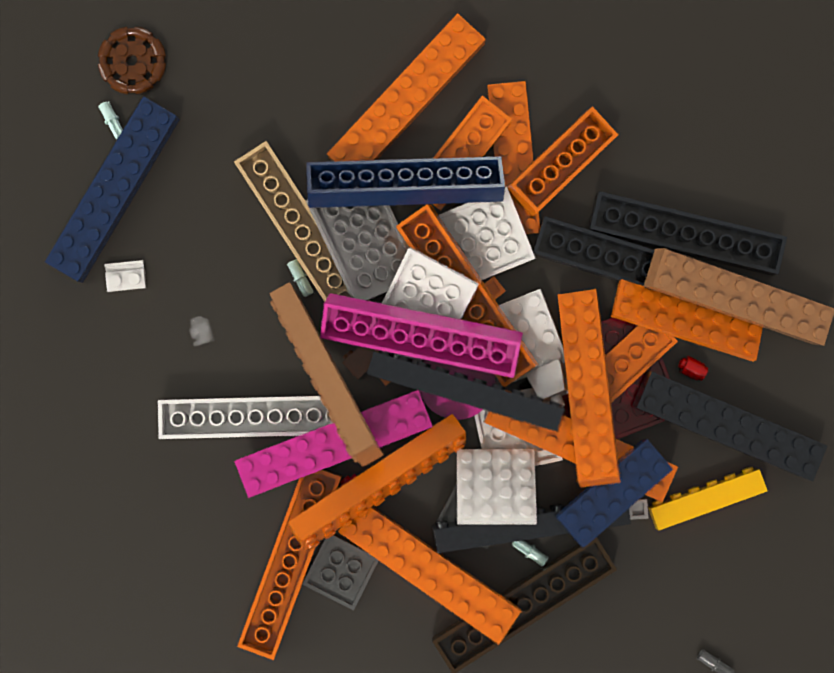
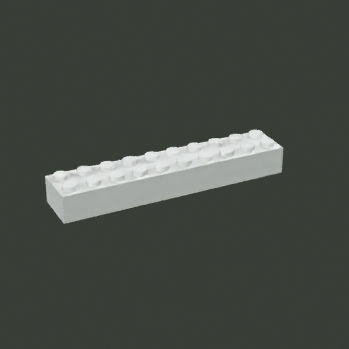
(240, 417)

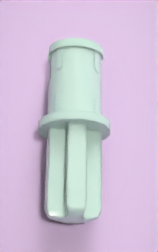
(111, 118)
(300, 278)
(531, 552)

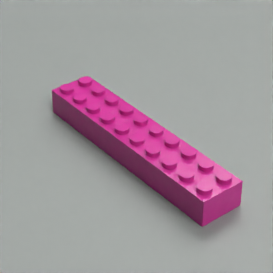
(421, 335)
(325, 448)

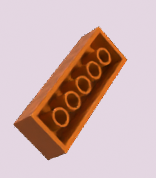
(562, 161)

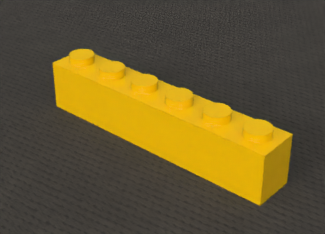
(708, 498)

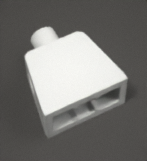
(550, 381)

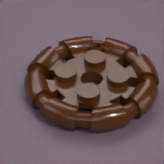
(123, 52)

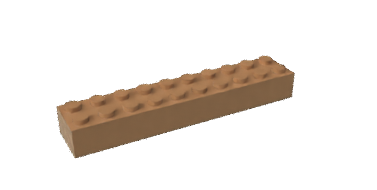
(739, 297)
(325, 375)

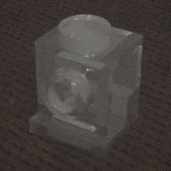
(201, 331)

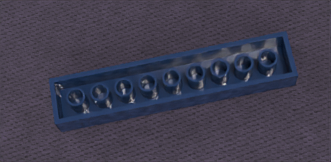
(405, 182)
(112, 190)

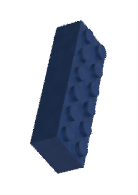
(602, 504)

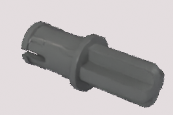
(714, 663)

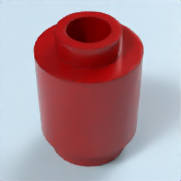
(693, 368)

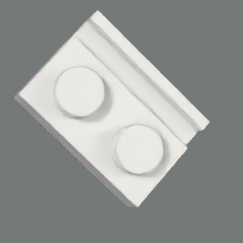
(125, 276)

